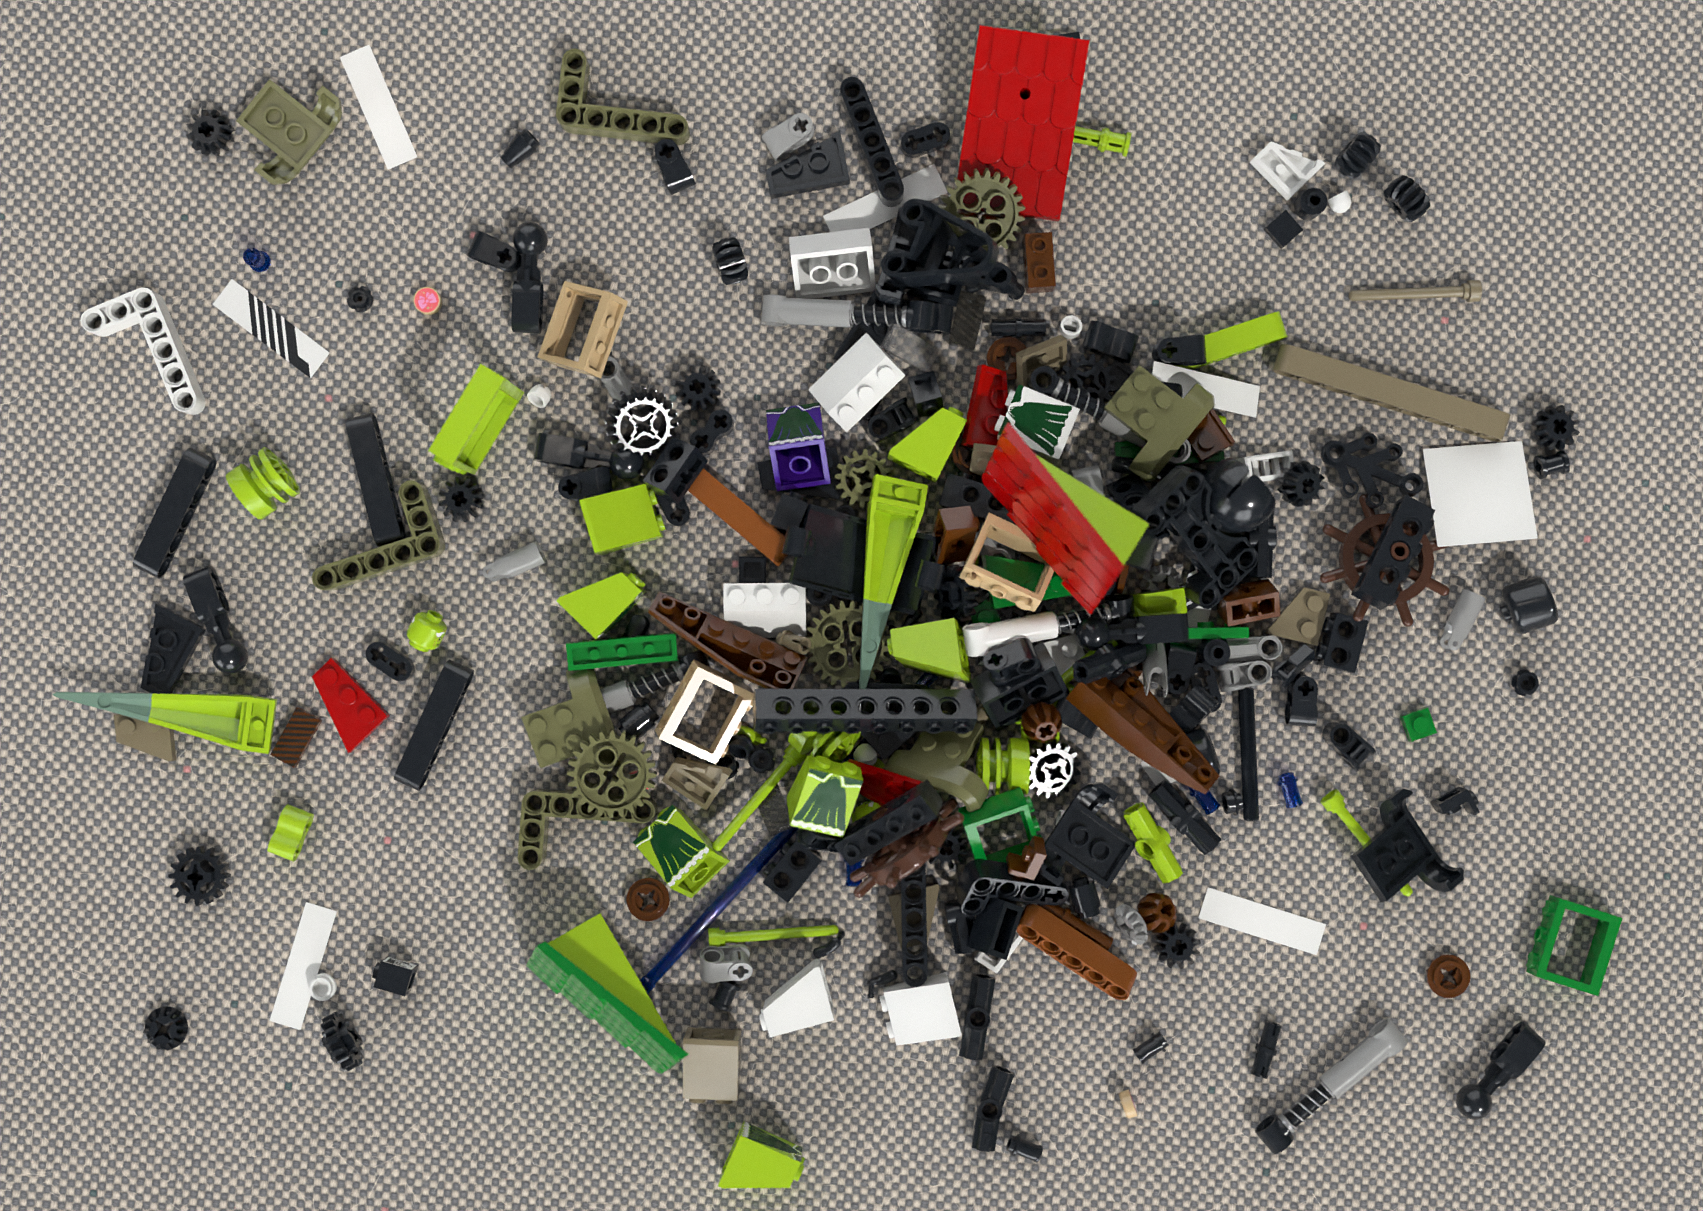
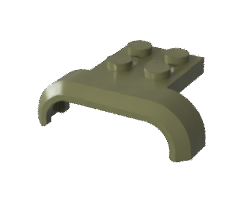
(289, 129)
(1157, 418)
(562, 726)
(942, 761)

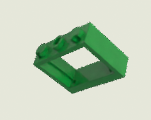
(996, 808)
(1598, 954)

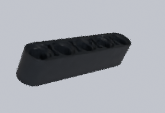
(866, 130)
(375, 479)
(174, 513)
(434, 725)
(914, 931)

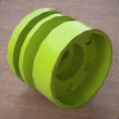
(259, 486)
(832, 745)
(1004, 765)

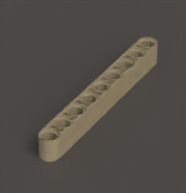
(1391, 393)

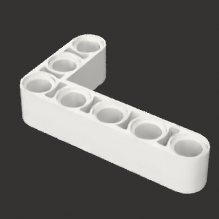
(157, 341)

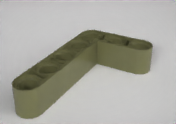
(611, 115)
(391, 551)
(550, 809)

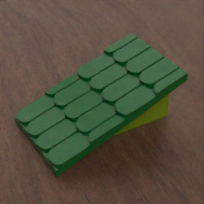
(602, 985)

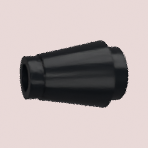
(520, 148)

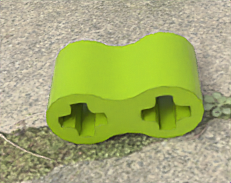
(290, 832)

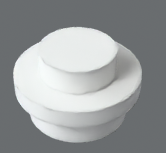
(322, 987)

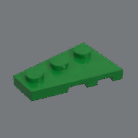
(1023, 574)

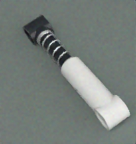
(984, 637)

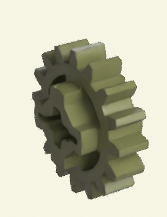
(851, 473)

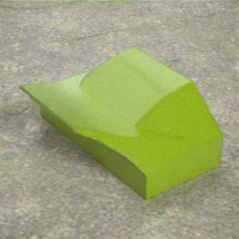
(1160, 602)

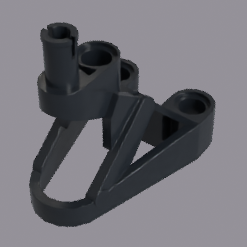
(932, 239)

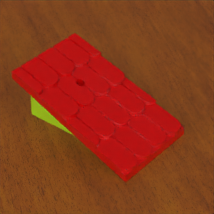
(1024, 114)
(1070, 523)

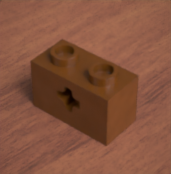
(1038, 262)
(955, 534)
(1250, 603)

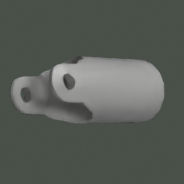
(515, 562)
(1461, 619)
(1155, 667)

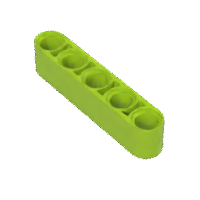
(1241, 338)

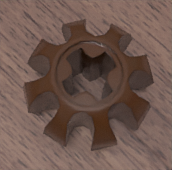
(1041, 722)
(1157, 912)

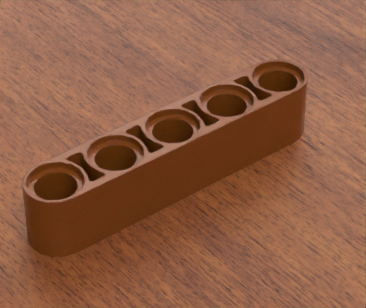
(739, 516)
(1076, 952)

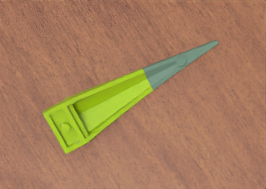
(891, 527)
(227, 719)

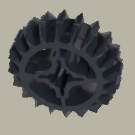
(647, 413)

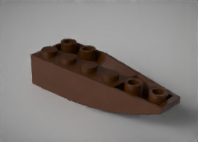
(730, 645)
(1143, 728)

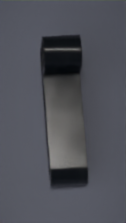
(991, 879)

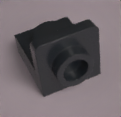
(926, 393)
(1452, 801)

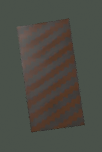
(296, 737)

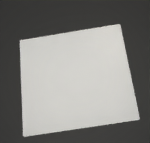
(1480, 493)

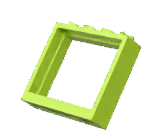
(475, 421)

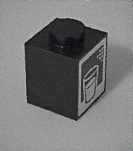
(394, 976)

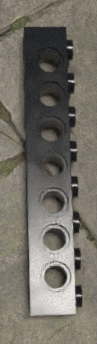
(959, 485)
(877, 702)

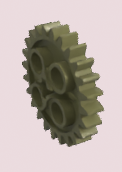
(985, 188)
(823, 647)
(632, 784)

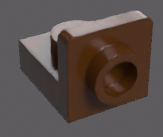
(1030, 861)

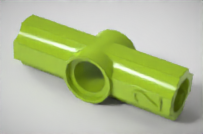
(1152, 842)

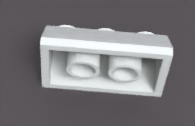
(832, 263)
(856, 382)
(766, 608)

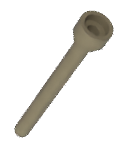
(1469, 291)

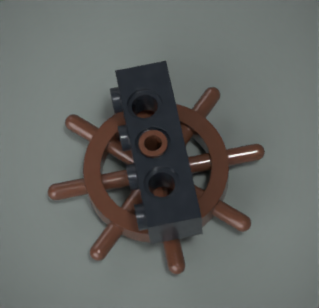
(1394, 548)
(897, 837)

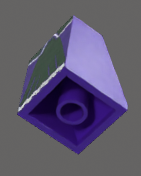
(797, 446)

